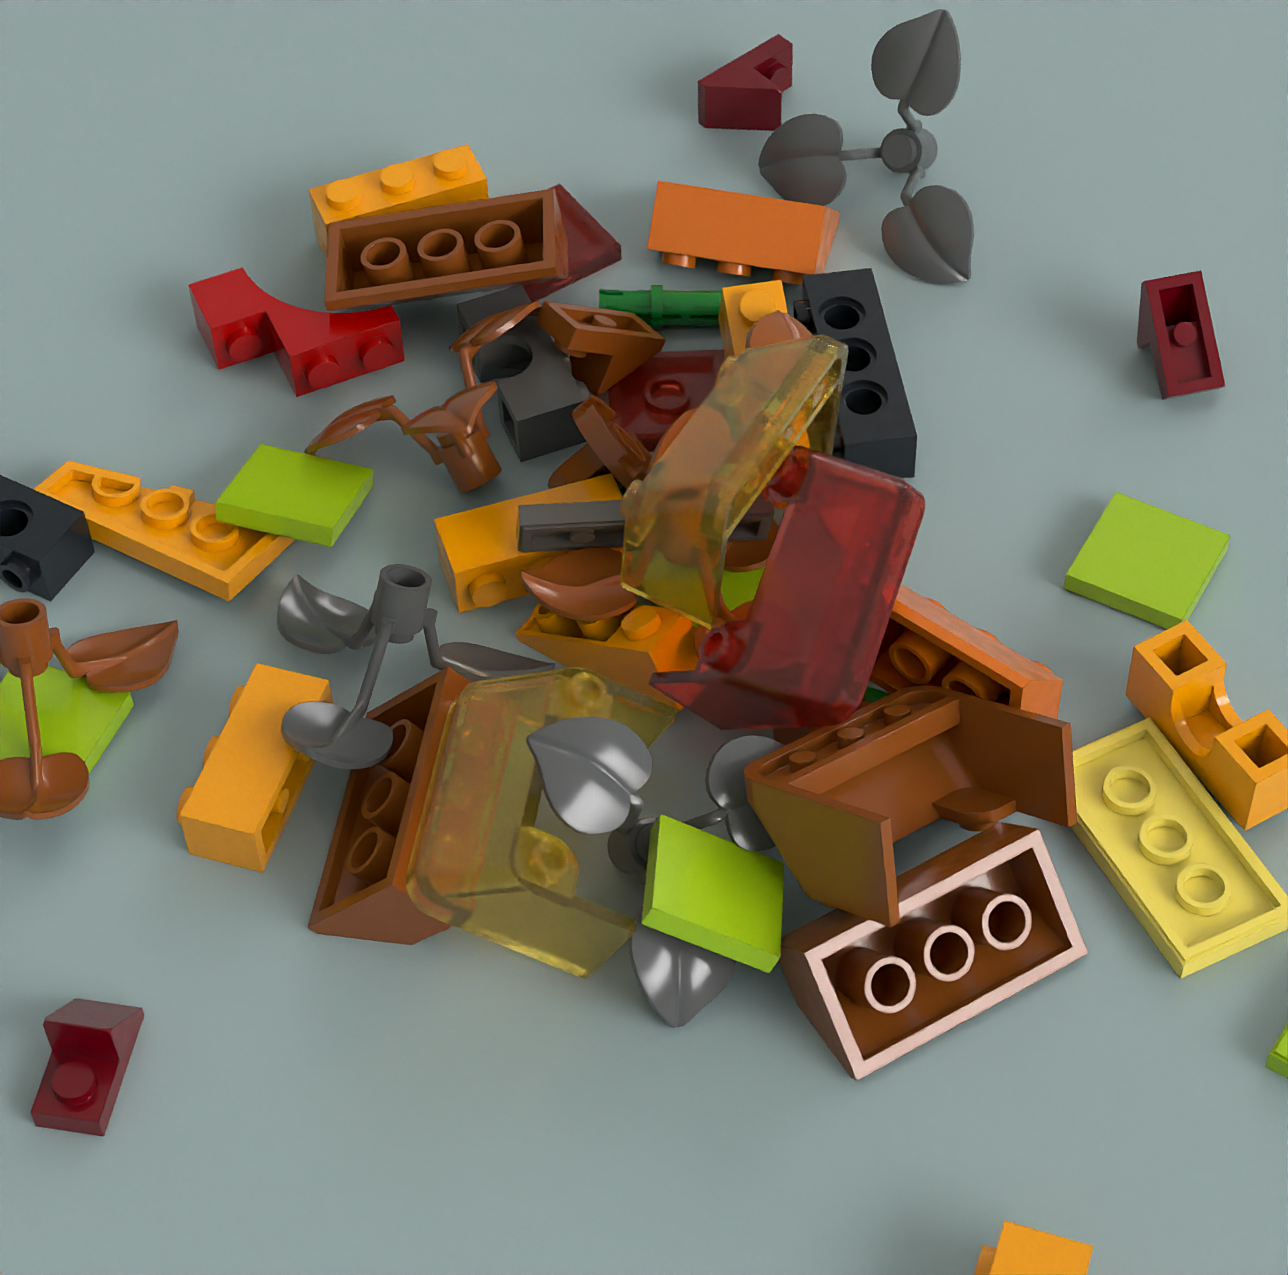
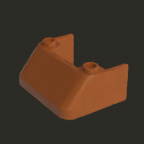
(894, 768)

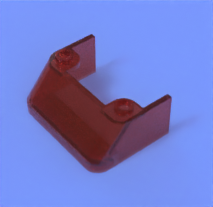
(817, 604)

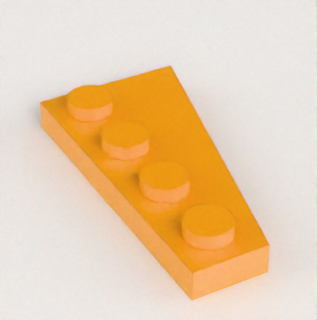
(165, 528)

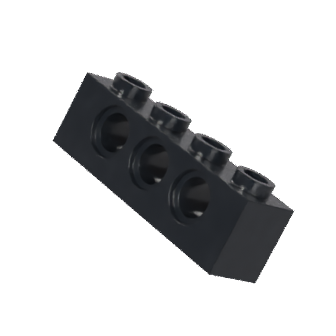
(873, 410)
(40, 540)

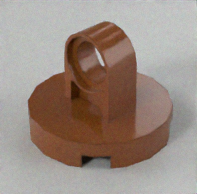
(606, 451)

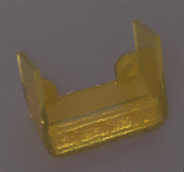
(720, 465)
(476, 839)

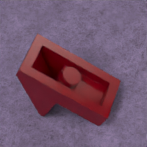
(748, 89)
(1181, 335)
(86, 1064)

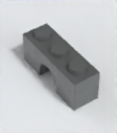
(540, 391)

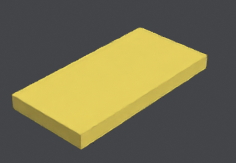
(1172, 850)

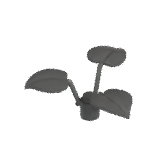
(804, 155)
(398, 612)
(591, 785)

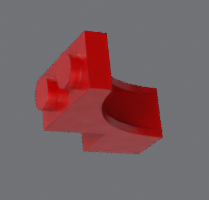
(311, 346)

